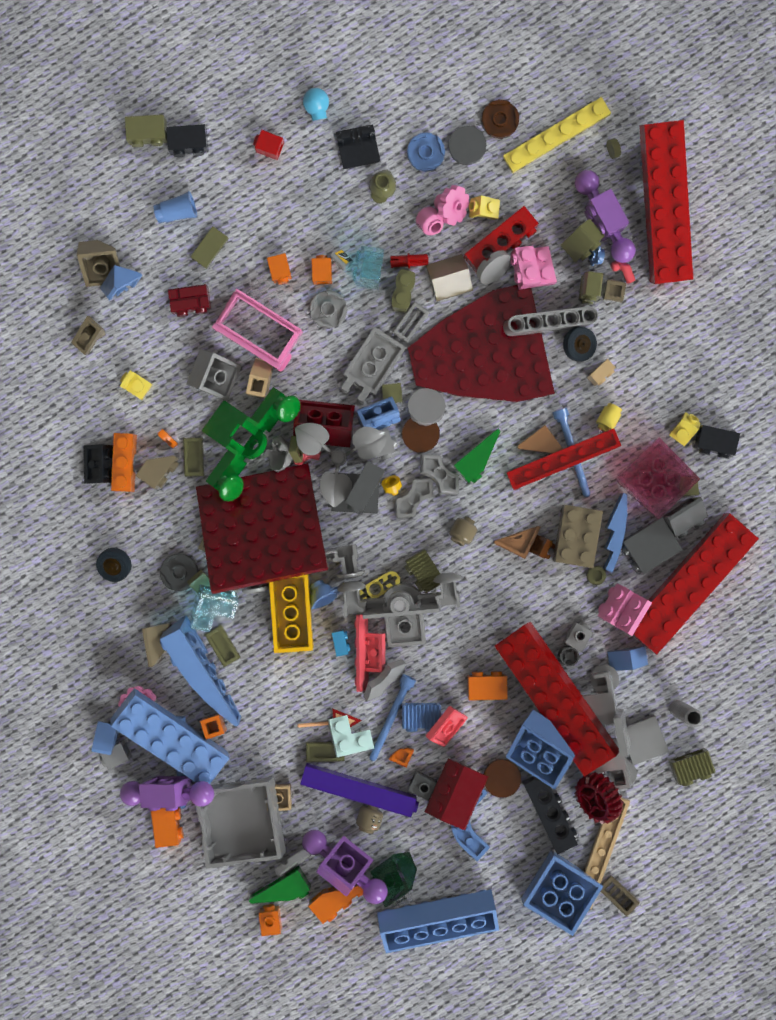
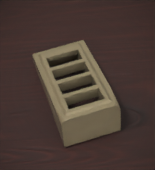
(626, 911)

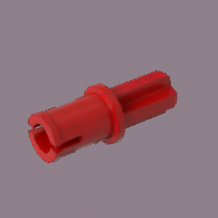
(409, 260)

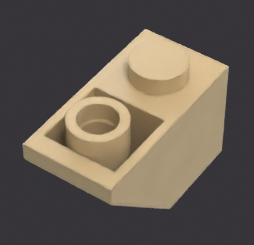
(259, 379)

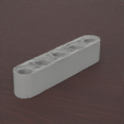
(542, 324)

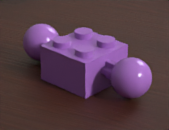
(606, 214)
(166, 793)
(345, 866)

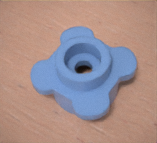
(597, 256)

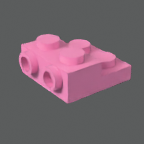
(532, 267)
(623, 609)

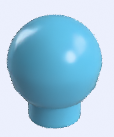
(316, 103)

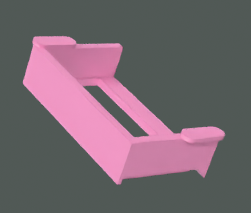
(284, 358)

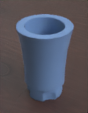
(176, 208)

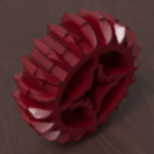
(599, 798)

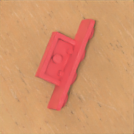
(369, 652)

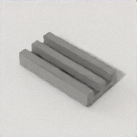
(420, 309)

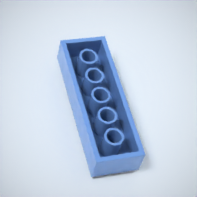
(169, 738)
(438, 921)

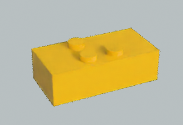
(291, 615)

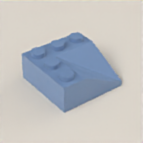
(541, 750)
(561, 893)

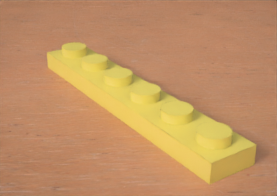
(557, 135)

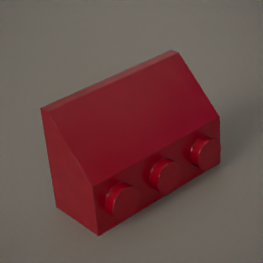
(332, 416)
(456, 794)

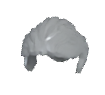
(279, 455)

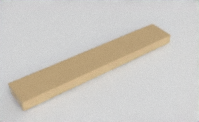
(604, 845)

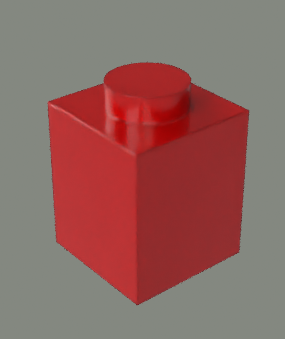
(268, 144)

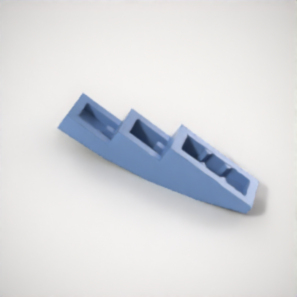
(617, 526)

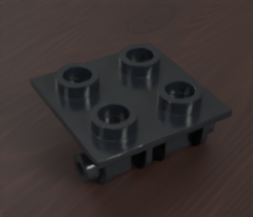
(358, 146)

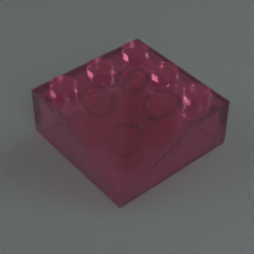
(657, 478)

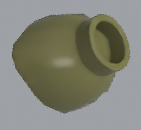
(382, 186)

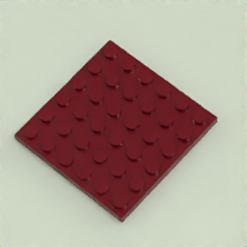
(263, 533)

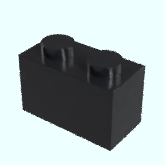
(187, 140)
(716, 441)

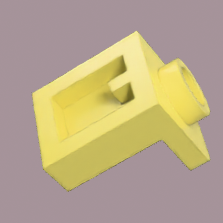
(135, 384)

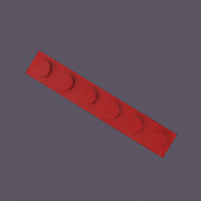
(564, 459)

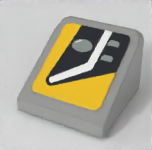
(341, 259)

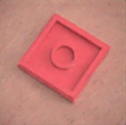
(446, 726)

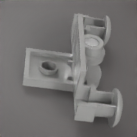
(400, 605)

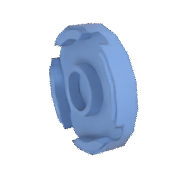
(422, 157)

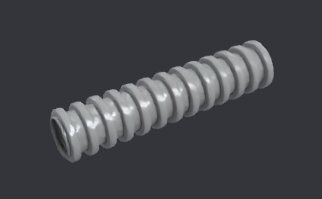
(686, 713)

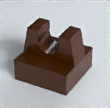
(541, 547)

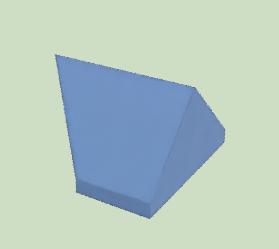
(118, 280)

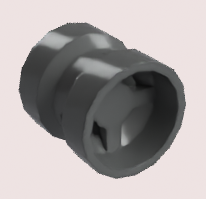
(568, 655)

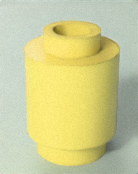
(609, 417)

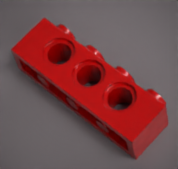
(521, 218)

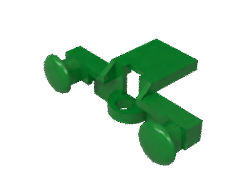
(226, 422)

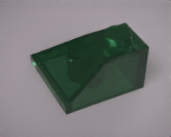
(398, 874)

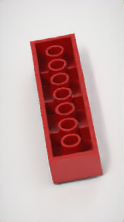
(666, 201)
(694, 581)
(557, 697)

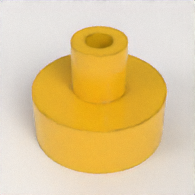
(391, 484)

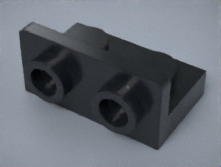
(98, 463)

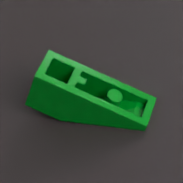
(475, 461)
(285, 888)

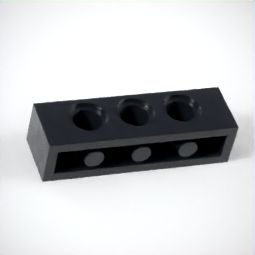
(560, 841)

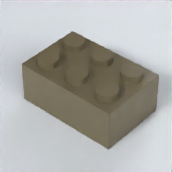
(577, 536)

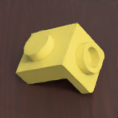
(484, 207)
(685, 429)

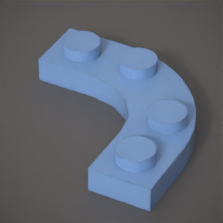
(469, 840)

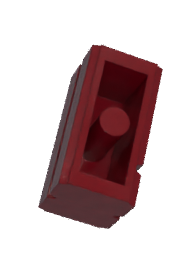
(189, 300)

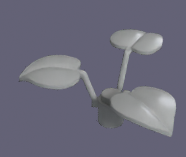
(336, 486)

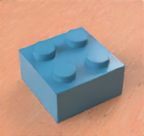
(340, 642)

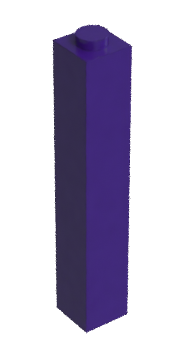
(359, 790)

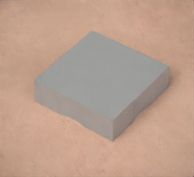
(239, 826)

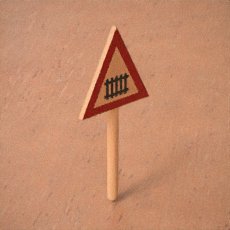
(352, 720)

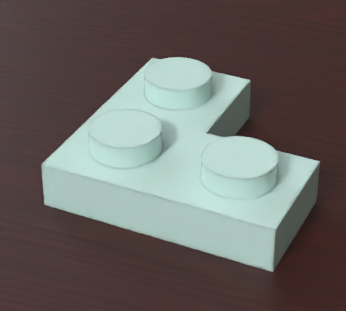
(346, 742)

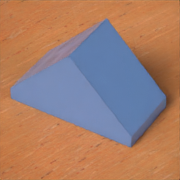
(628, 658)
(104, 738)

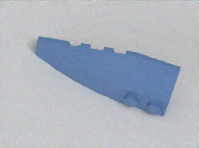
(189, 656)

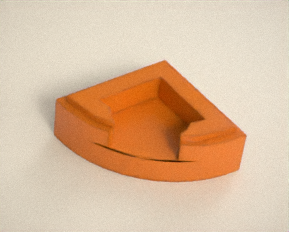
(165, 436)
(402, 756)

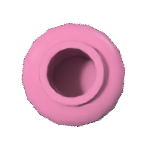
(429, 221)

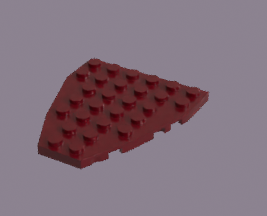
(477, 359)

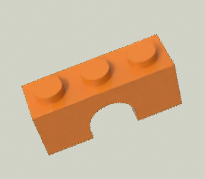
(122, 463)

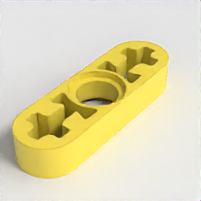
(376, 581)

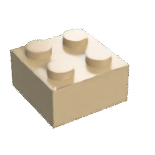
(604, 370)
(284, 796)

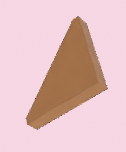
(541, 442)
(519, 542)

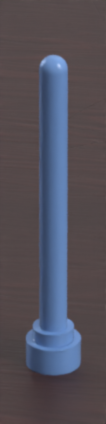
(562, 417)
(406, 684)

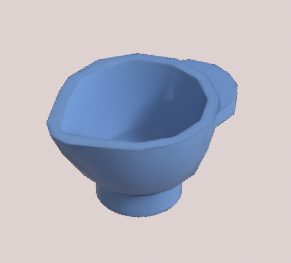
(322, 594)

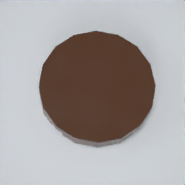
(497, 124)
(420, 437)
(503, 778)

